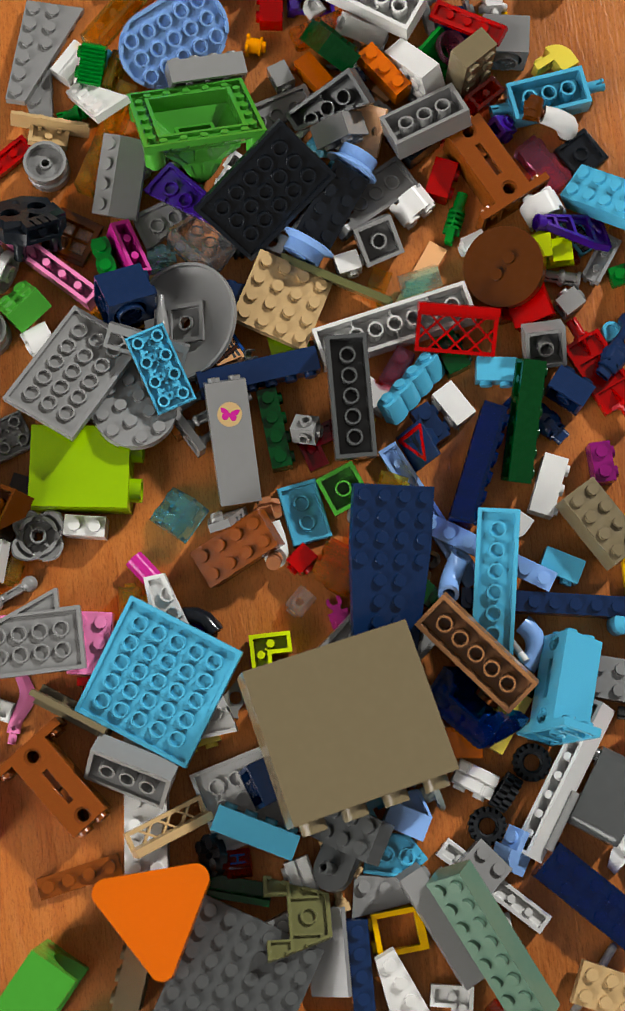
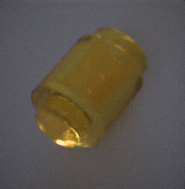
(13, 571)

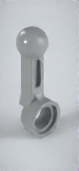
(27, 584)

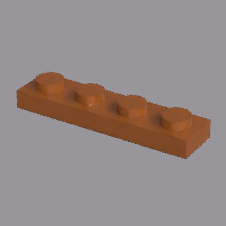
(79, 876)

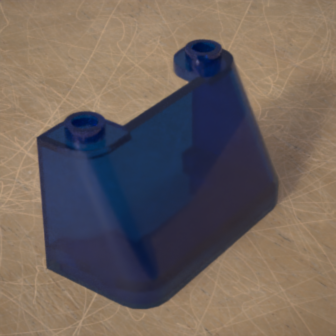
(470, 714)

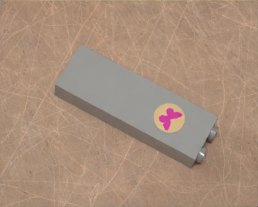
(232, 440)

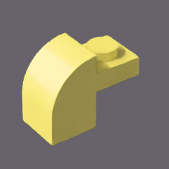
(556, 58)

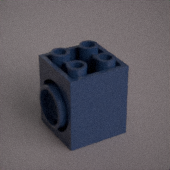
(125, 295)

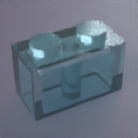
(419, 281)

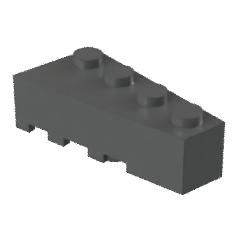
(342, 93)

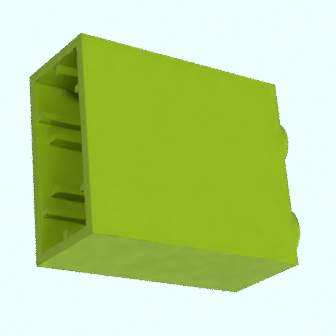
(82, 473)

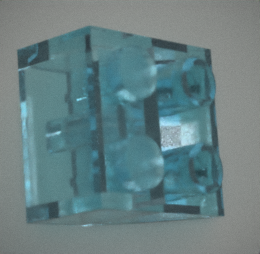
(179, 515)

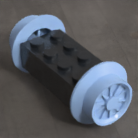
(328, 212)

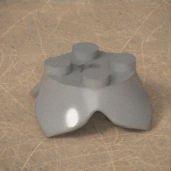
(50, 547)

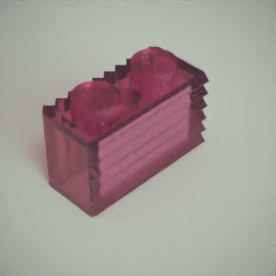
(396, 366)

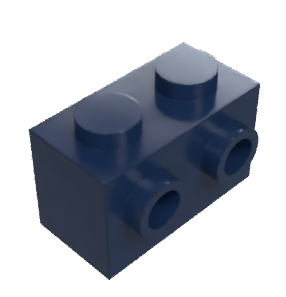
(430, 419)

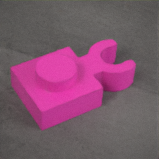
(338, 614)

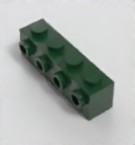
(274, 429)

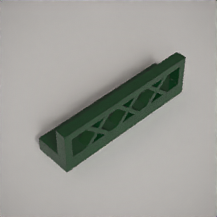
(238, 890)

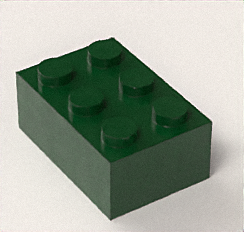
(330, 45)

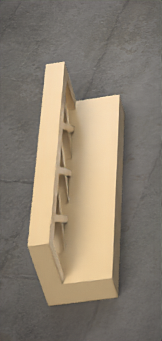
(171, 834)

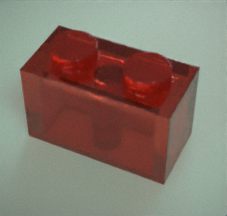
(484, 96)

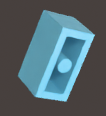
(494, 371)
(567, 566)

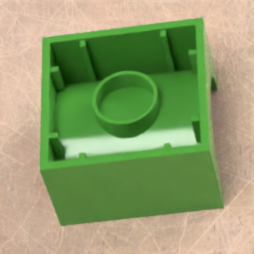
(43, 980)

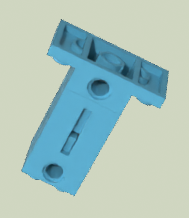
(565, 690)

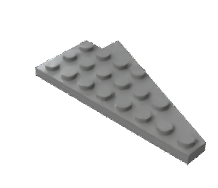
(42, 638)

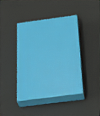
(304, 512)

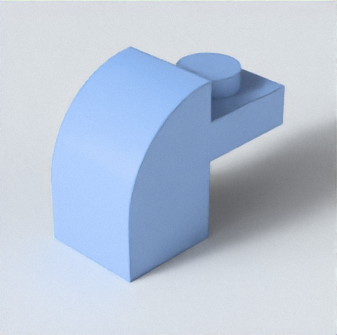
(511, 849)

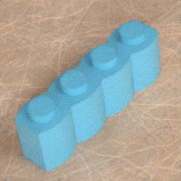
(409, 389)

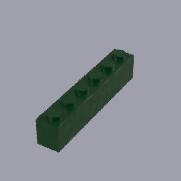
(524, 420)

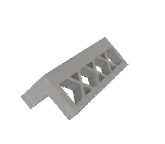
(128, 331)

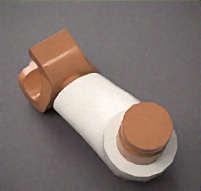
(273, 509)

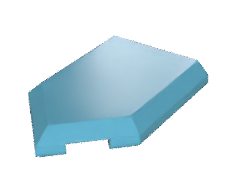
(398, 856)

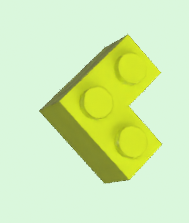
(557, 250)
(268, 644)

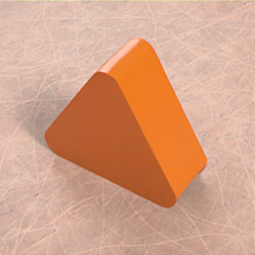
(155, 913)

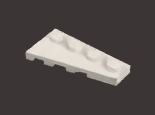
(97, 101)

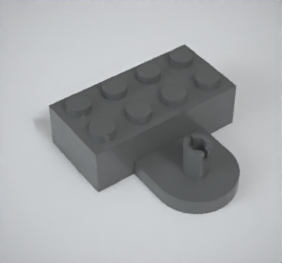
(346, 846)

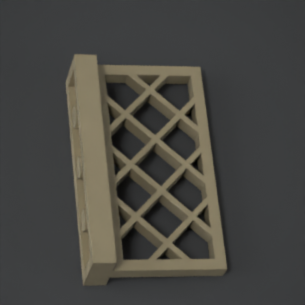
(64, 707)

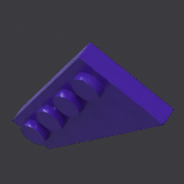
(176, 190)

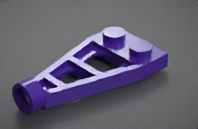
(596, 232)

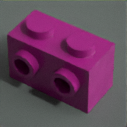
(601, 462)

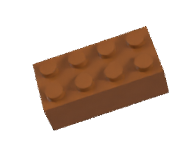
(237, 548)

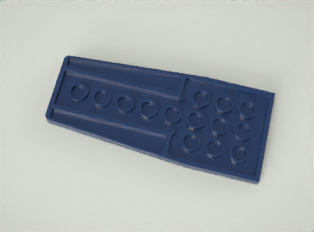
(389, 554)

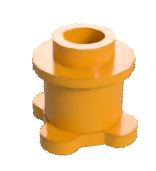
(255, 46)

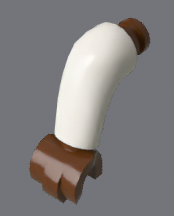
(555, 118)

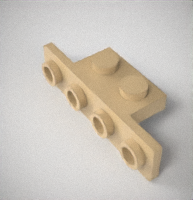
(49, 128)

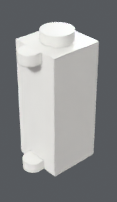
(360, 30)

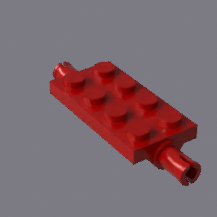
(584, 357)

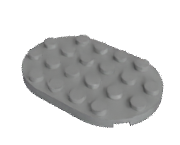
(129, 416)

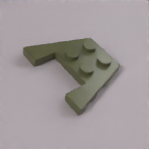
(307, 917)

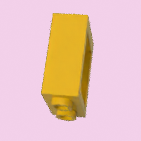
(420, 928)

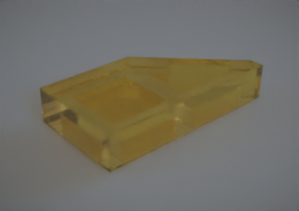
(379, 281)

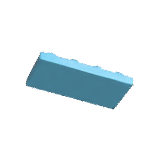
(160, 369)

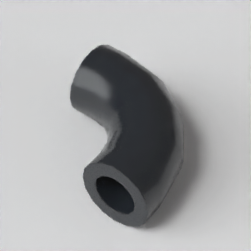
(202, 620)

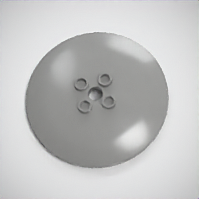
(208, 301)

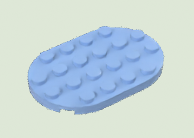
(170, 31)

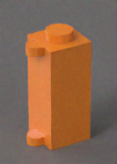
(311, 72)

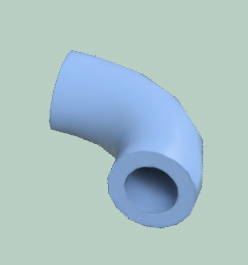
(453, 573)
(534, 641)

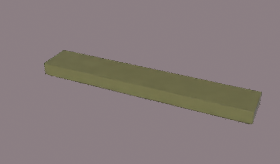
(339, 281)

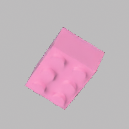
(97, 631)

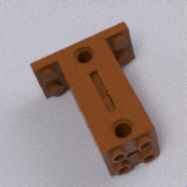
(490, 172)
(57, 780)

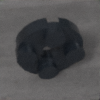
(212, 854)

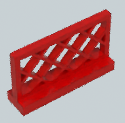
(457, 310)

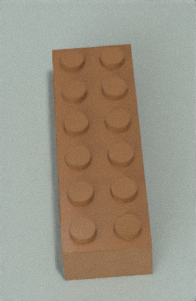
(477, 653)

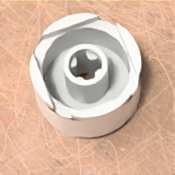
(541, 203)
(412, 206)
(35, 337)

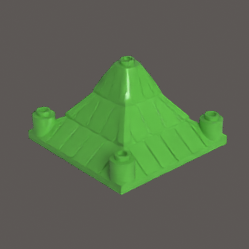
(195, 124)

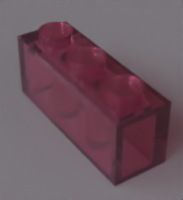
(537, 159)

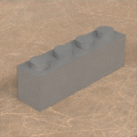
(205, 68)

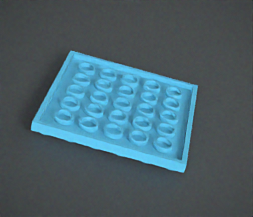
(158, 681)

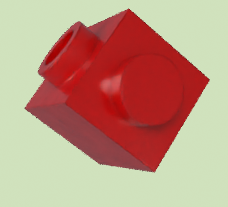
(301, 560)

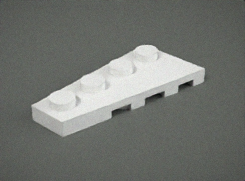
(397, 984)

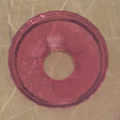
(449, 40)

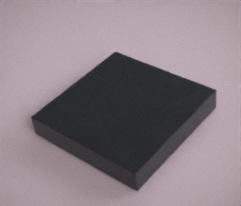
(579, 151)

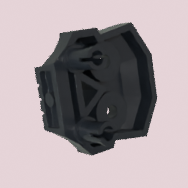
(29, 222)

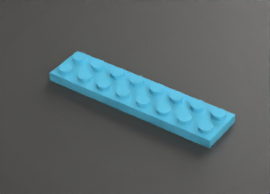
(496, 572)

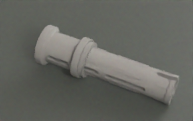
(563, 278)

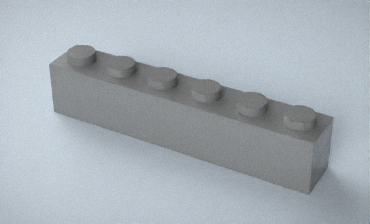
(413, 883)

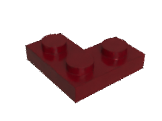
(314, 454)

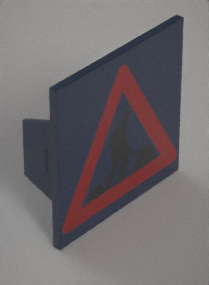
(419, 445)

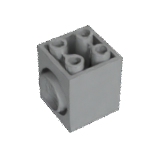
(515, 45)

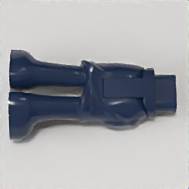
(613, 355)
(549, 424)

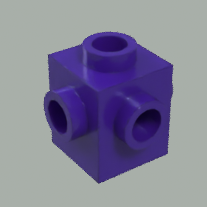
(502, 127)

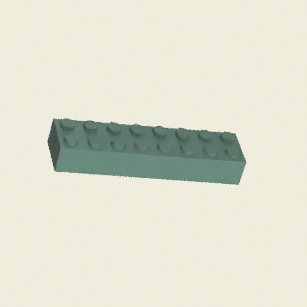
(490, 939)

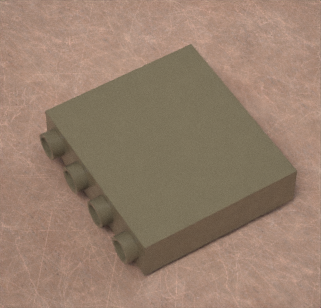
(347, 727)

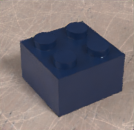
(569, 389)

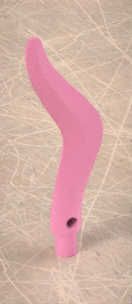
(21, 709)

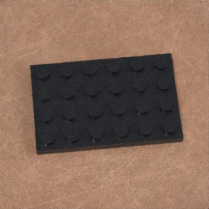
(265, 190)

